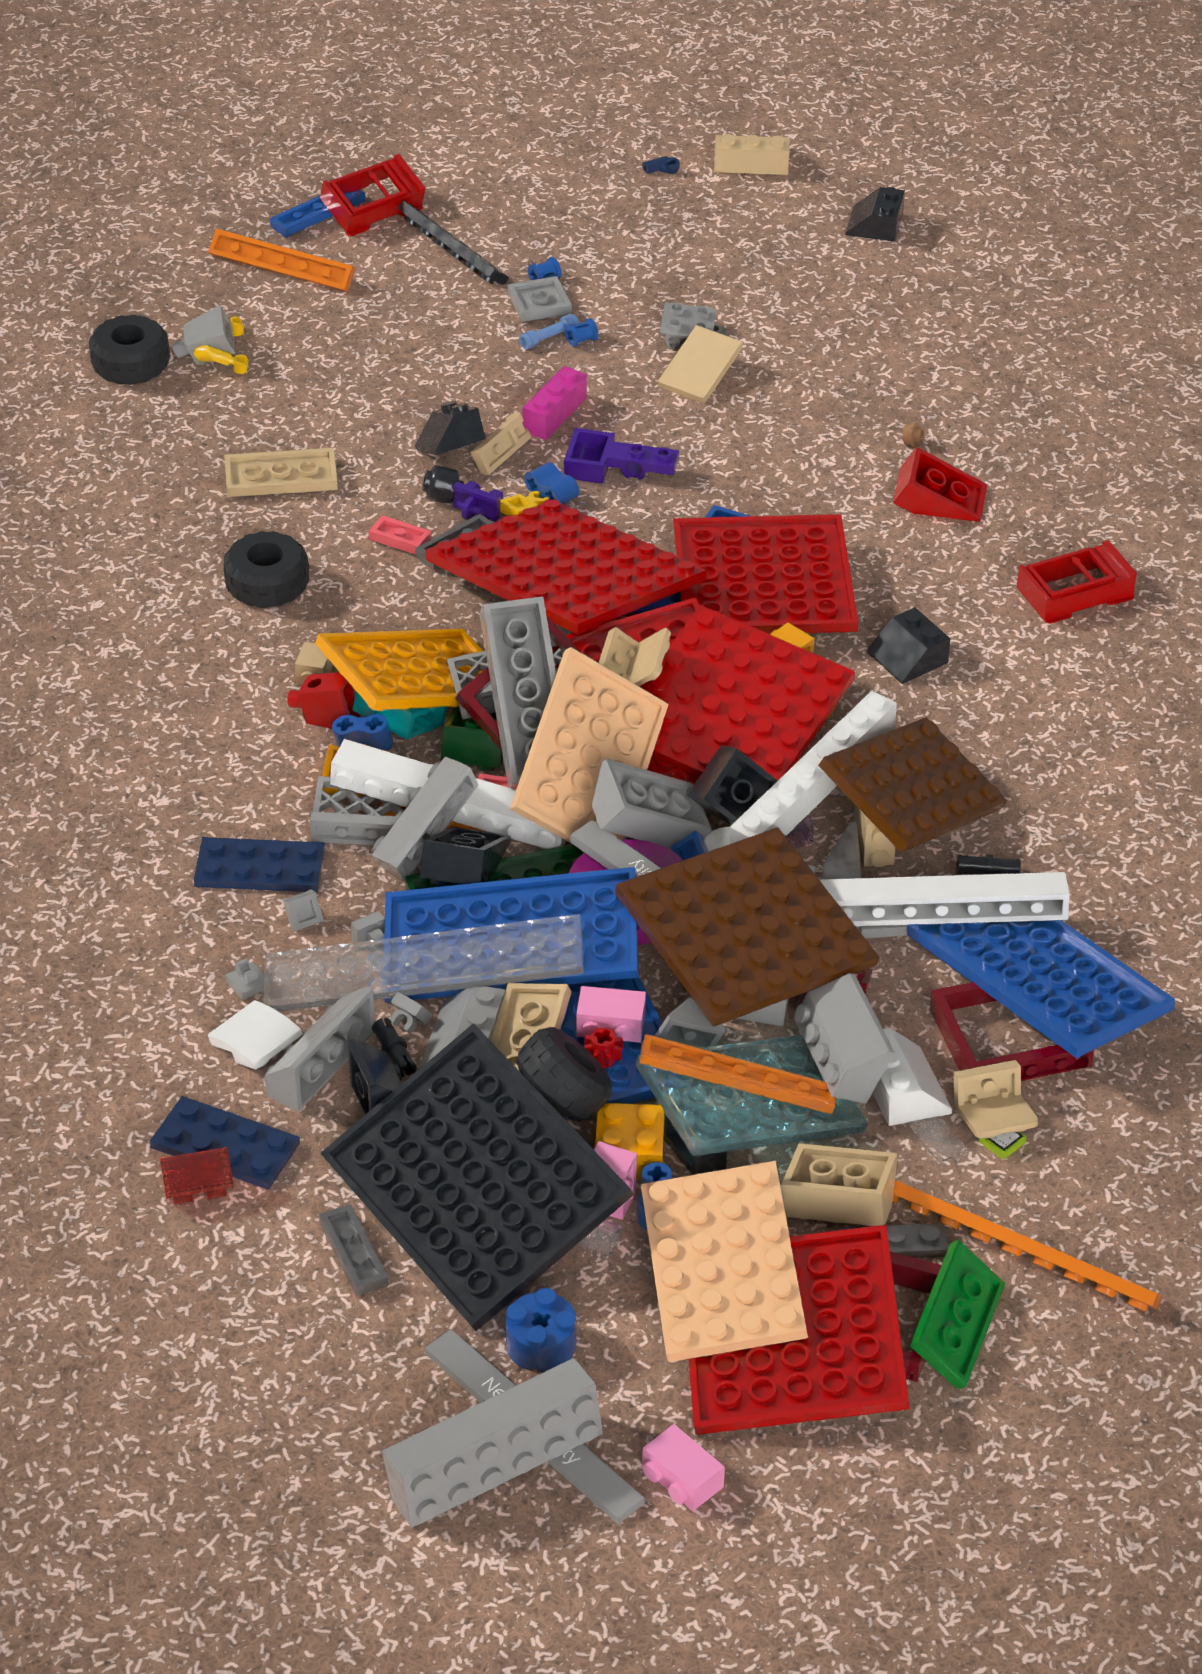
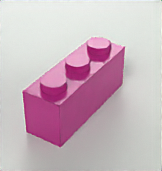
(555, 402)

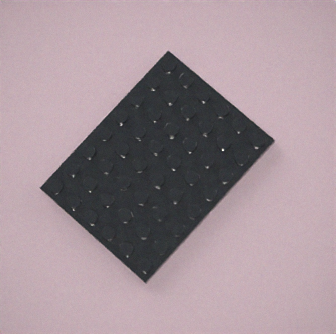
(476, 1176)

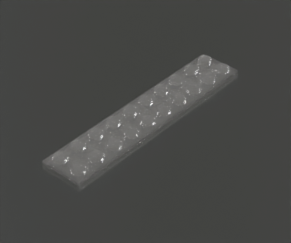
(425, 962)

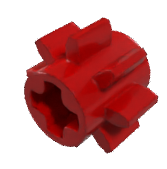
(604, 1046)

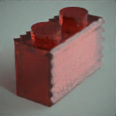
(196, 1175)

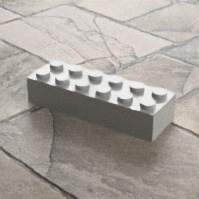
(519, 673)
(492, 1442)

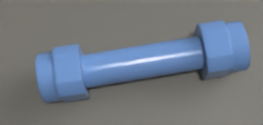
(531, 338)

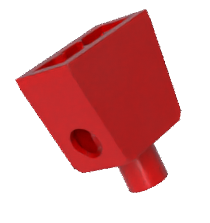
(324, 699)

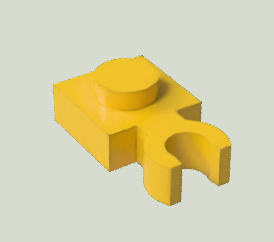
(516, 504)

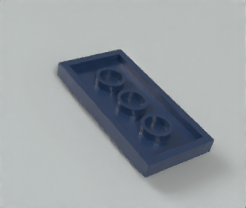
(259, 864)
(254, 1149)

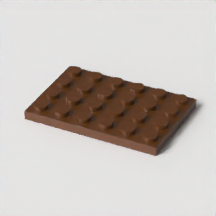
(913, 784)

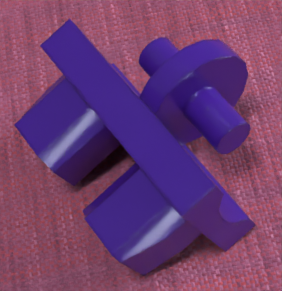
(476, 501)

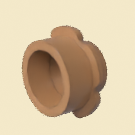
(913, 434)

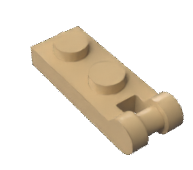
(501, 444)

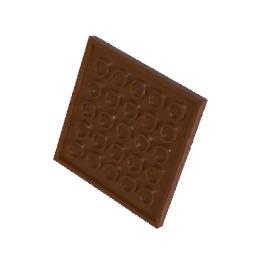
(746, 926)

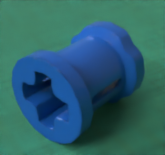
(545, 270)
(581, 332)

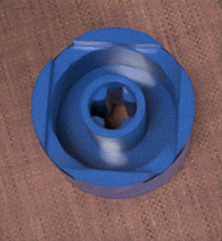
(540, 1330)

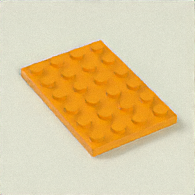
(399, 666)

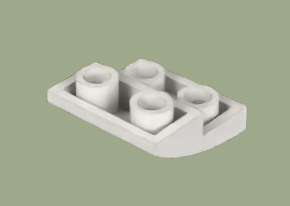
(255, 1034)

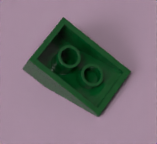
(468, 743)

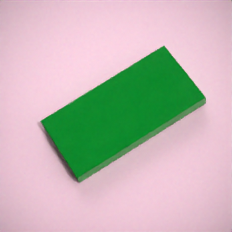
(957, 1314)

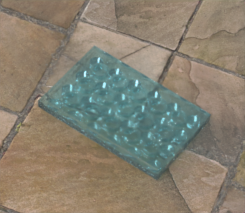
(730, 1119)

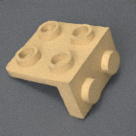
(635, 660)
(992, 1100)

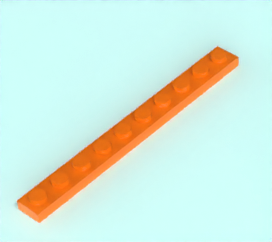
(1016, 1243)

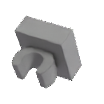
(303, 910)
(368, 928)
(246, 979)
(411, 1010)

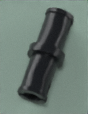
(986, 865)
(394, 1046)

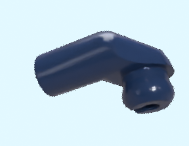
(663, 164)

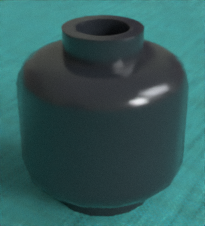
(439, 484)

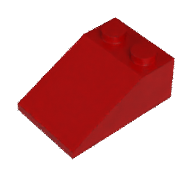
(938, 489)

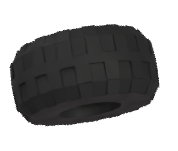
(129, 349)
(266, 569)
(565, 1073)

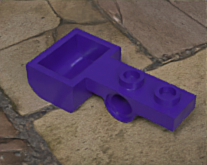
(595, 451)

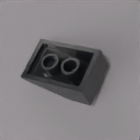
(462, 856)

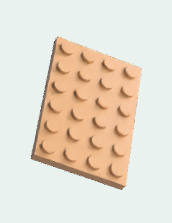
(585, 720)
(723, 1261)

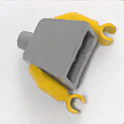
(212, 340)

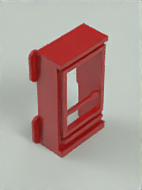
(359, 219)
(1059, 605)

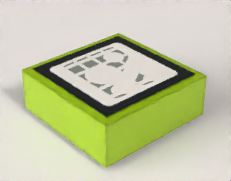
(1004, 1144)

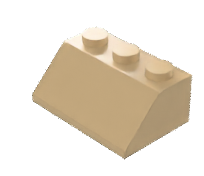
(751, 154)
(840, 1185)

